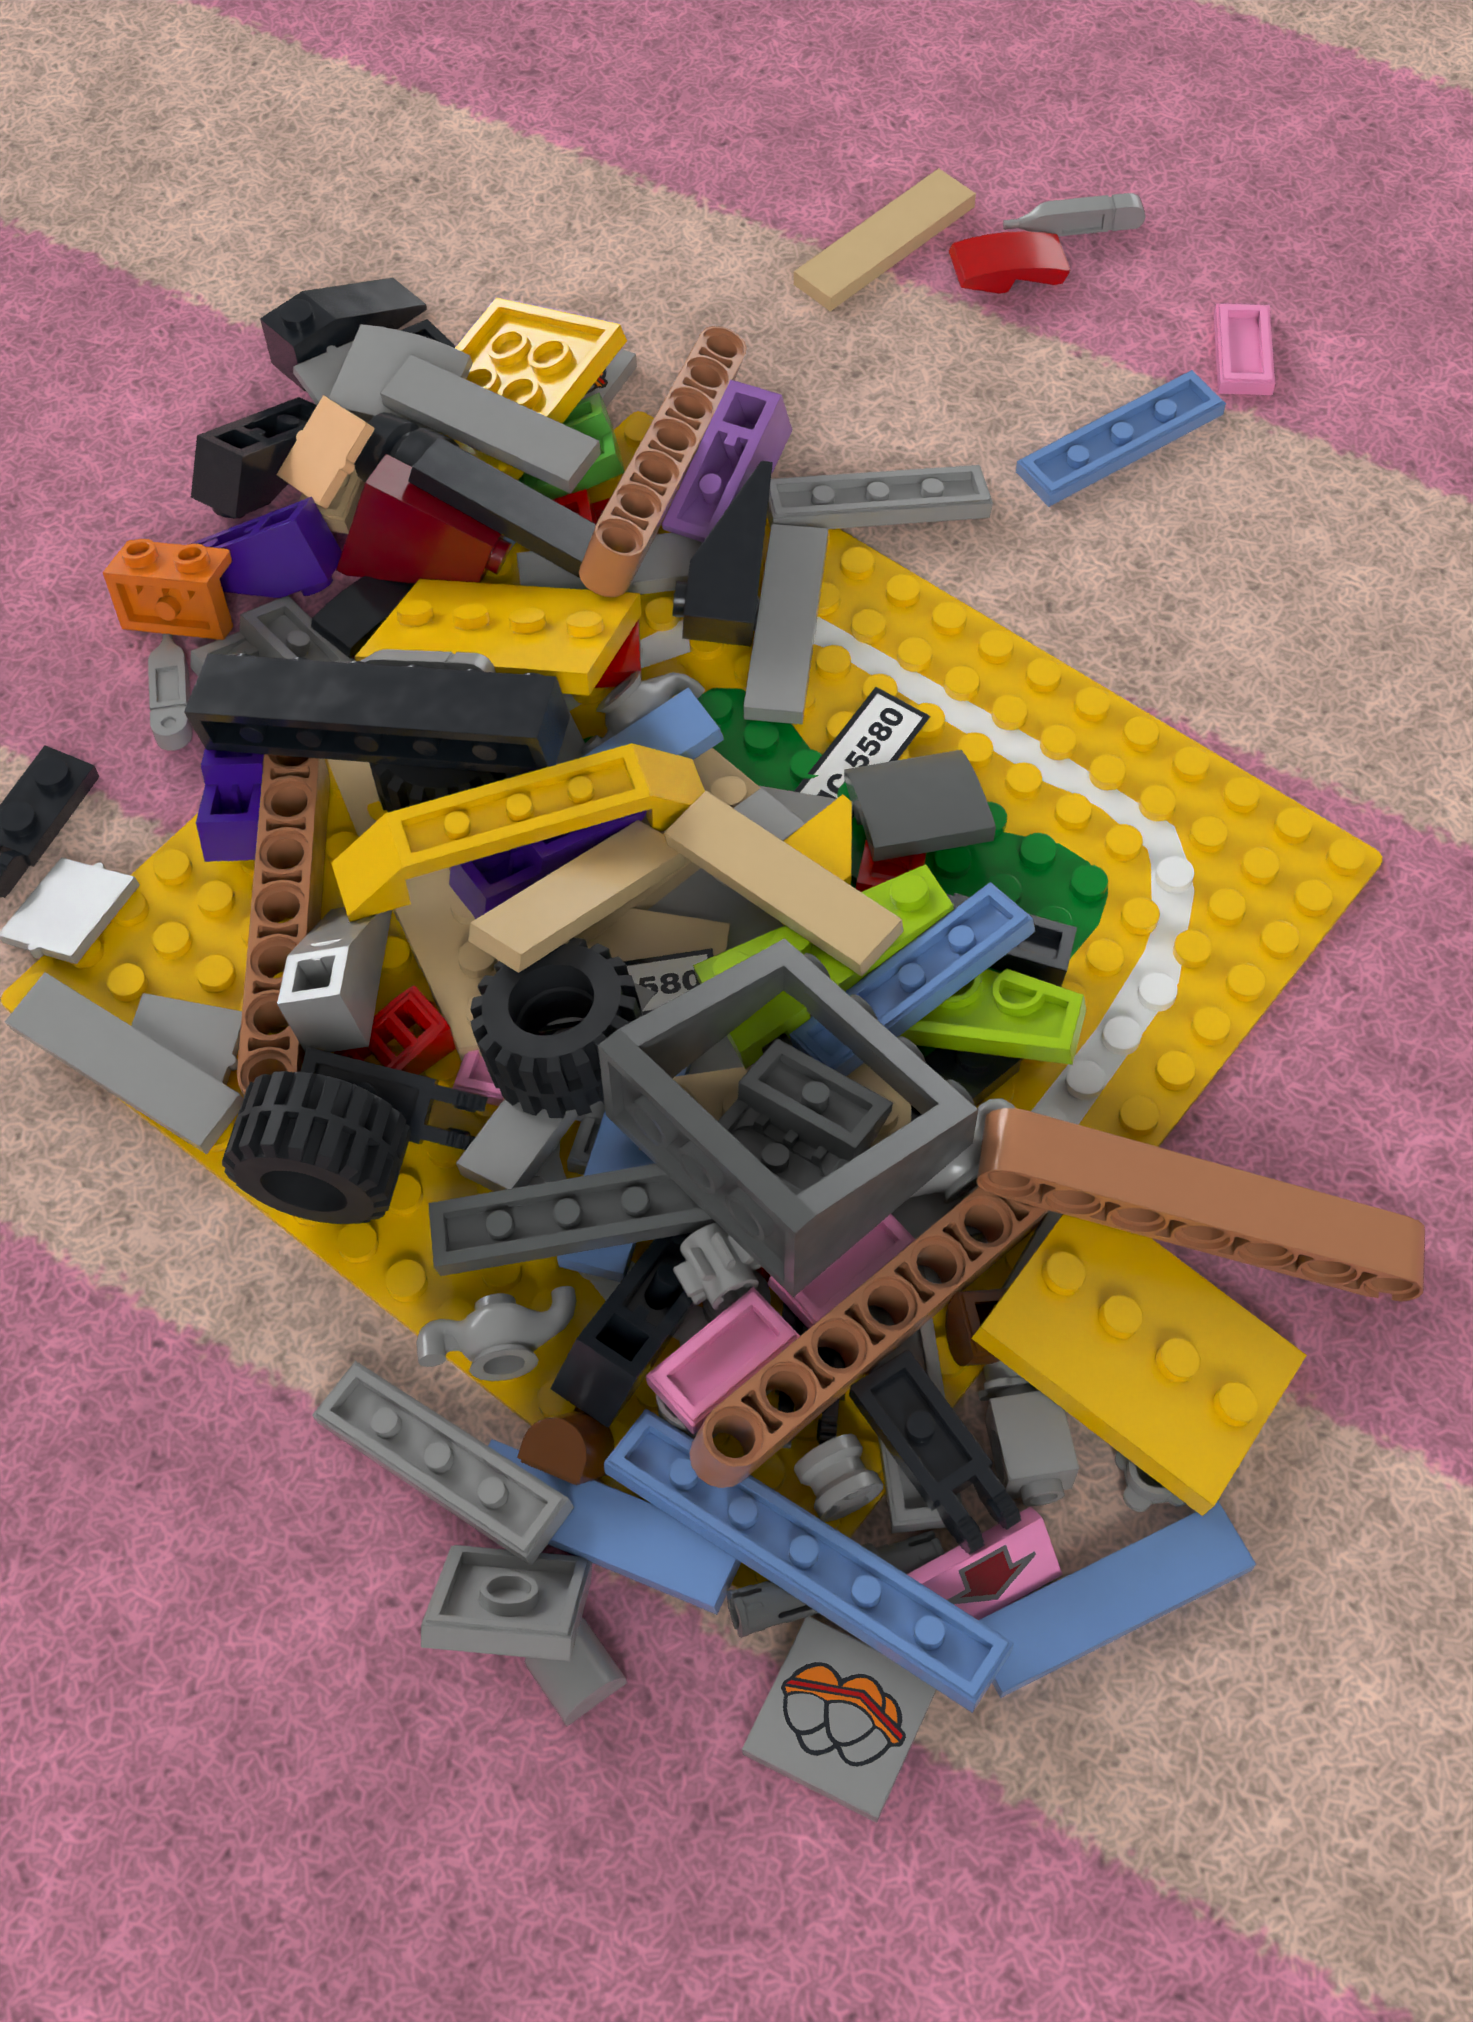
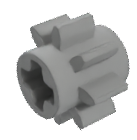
(715, 1268)

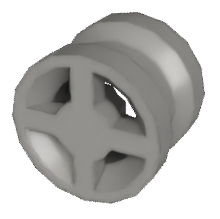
(838, 1477)

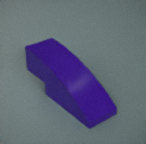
(230, 805)
(498, 877)

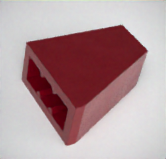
(415, 536)

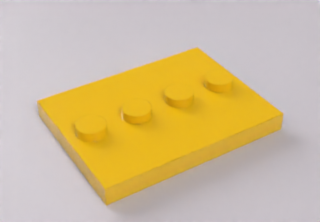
(537, 359)
(514, 626)
(1142, 1354)

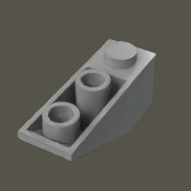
(335, 981)

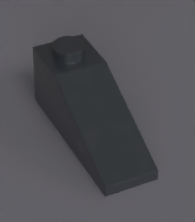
(332, 317)
(241, 459)
(725, 570)
(626, 1334)

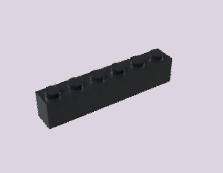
(379, 713)

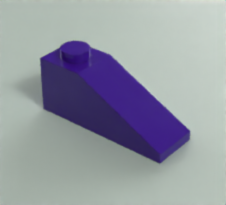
(279, 552)

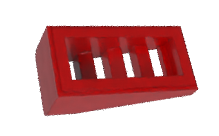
(394, 1022)

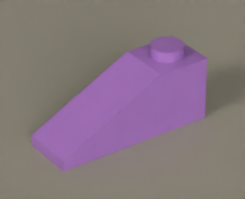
(744, 430)

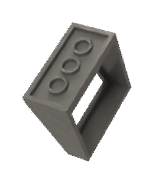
(781, 1231)

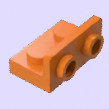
(170, 588)

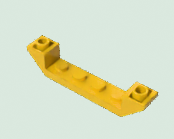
(510, 816)

